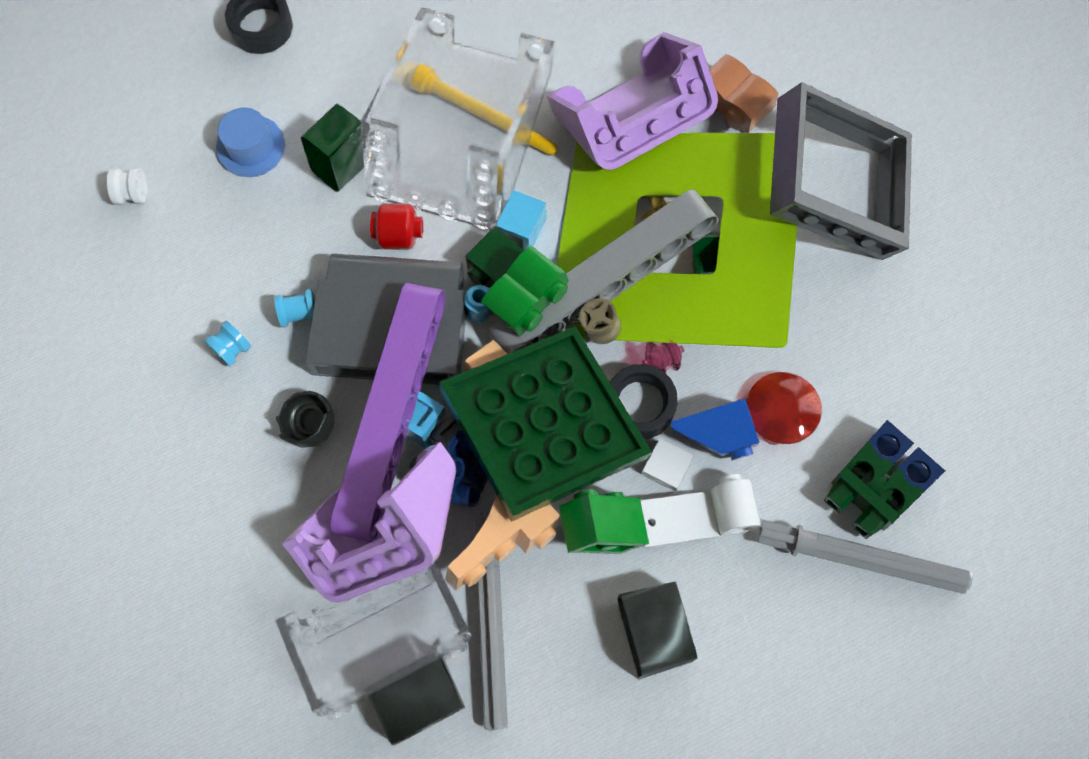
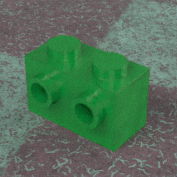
(603, 523)

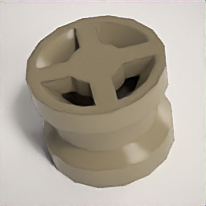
(598, 312)

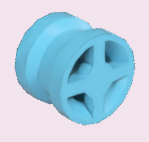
(227, 343)

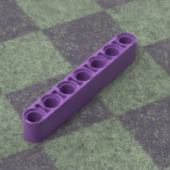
(388, 407)

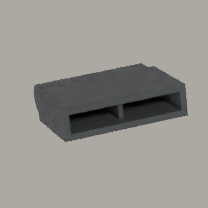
(357, 310)

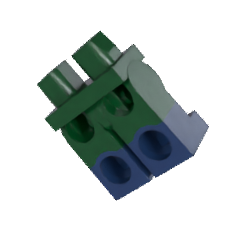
(874, 491)

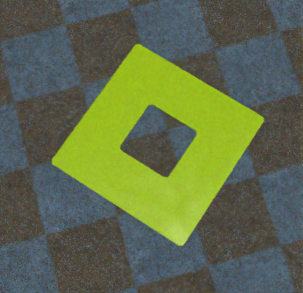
(753, 279)

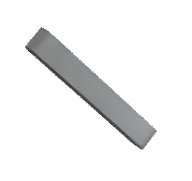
(619, 266)

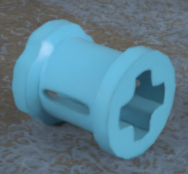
(294, 307)

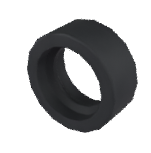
(264, 40)
(657, 378)

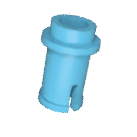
(476, 311)

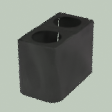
(656, 629)
(416, 701)

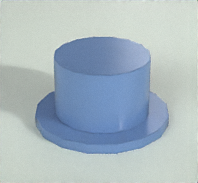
(249, 143)

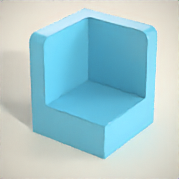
(523, 218)
(424, 420)

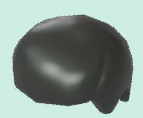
(306, 419)

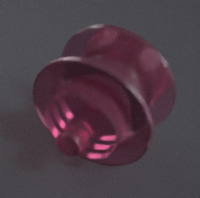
(664, 355)

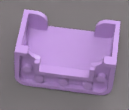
(644, 111)
(406, 539)

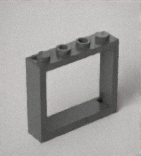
(789, 203)

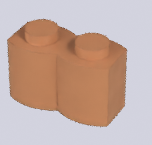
(741, 95)

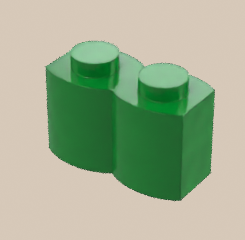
(525, 291)

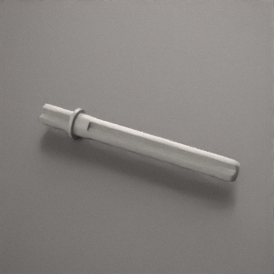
(864, 557)
(491, 642)

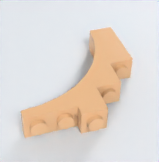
(498, 533)

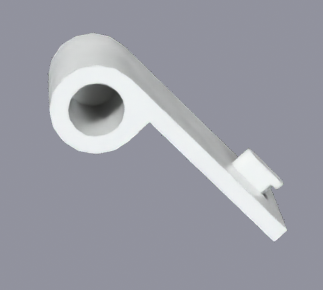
(702, 515)

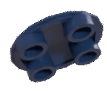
(469, 474)

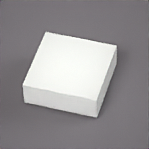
(667, 464)

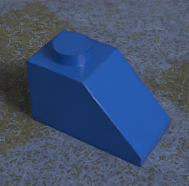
(721, 430)

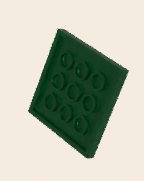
(543, 422)

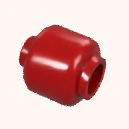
(396, 226)

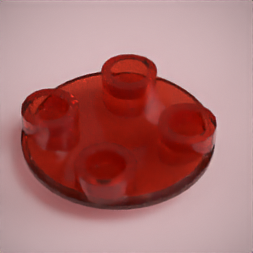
(784, 408)

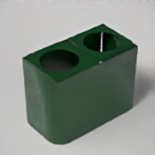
(331, 151)

